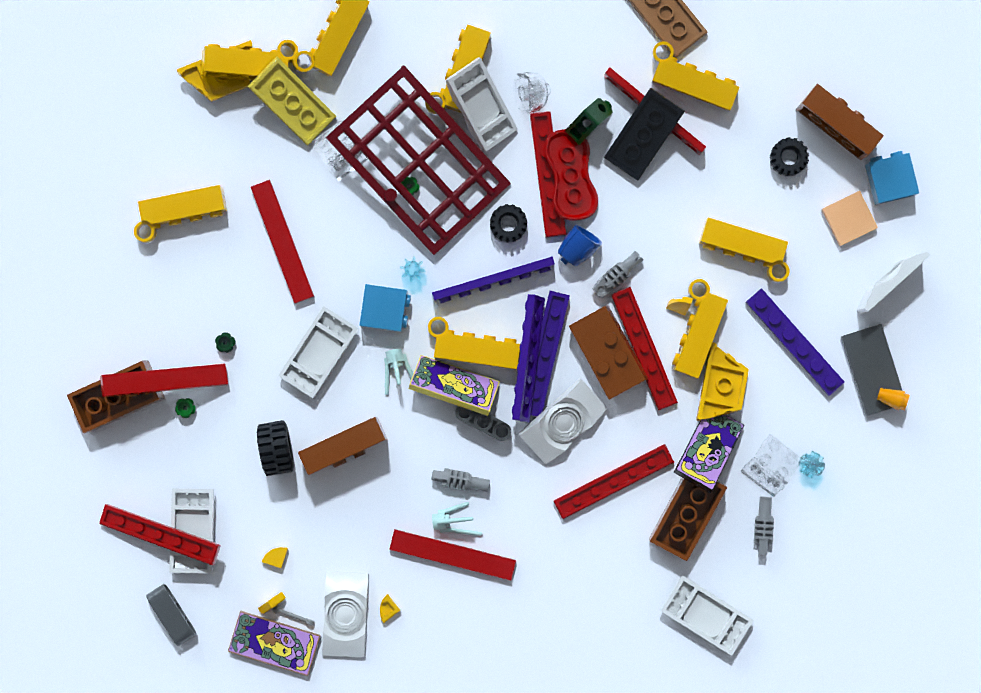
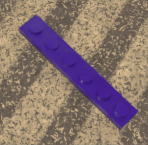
(502, 278)
(549, 340)
(795, 342)
(528, 358)

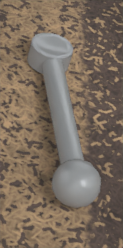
(276, 610)

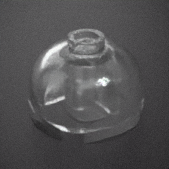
(531, 91)

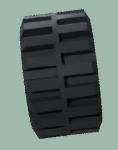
(275, 448)

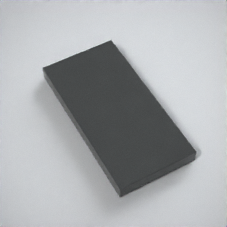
(871, 366)

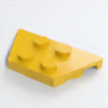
(213, 87)
(722, 385)

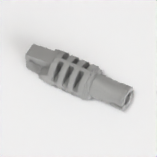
(616, 275)
(460, 480)
(764, 525)

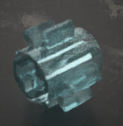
(409, 264)
(812, 464)

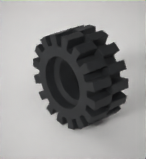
(802, 156)
(508, 236)

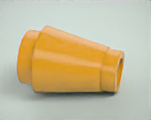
(894, 398)

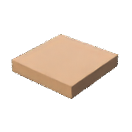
(849, 218)

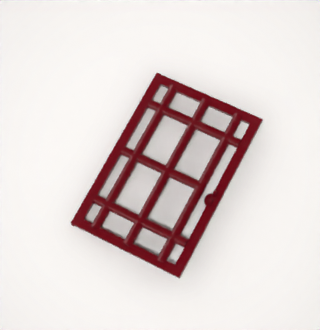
(390, 195)

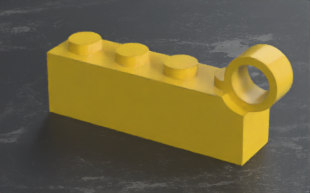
(335, 37)
(473, 45)
(241, 63)
(692, 82)
(180, 207)
(745, 243)
(701, 331)
(475, 350)

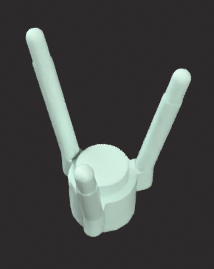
(394, 360)
(442, 521)

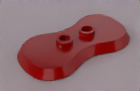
(573, 191)

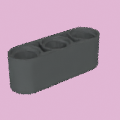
(490, 429)
(171, 614)

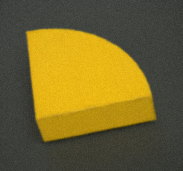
(679, 305)
(275, 557)
(272, 603)
(388, 608)

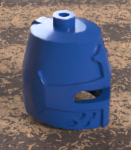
(578, 246)

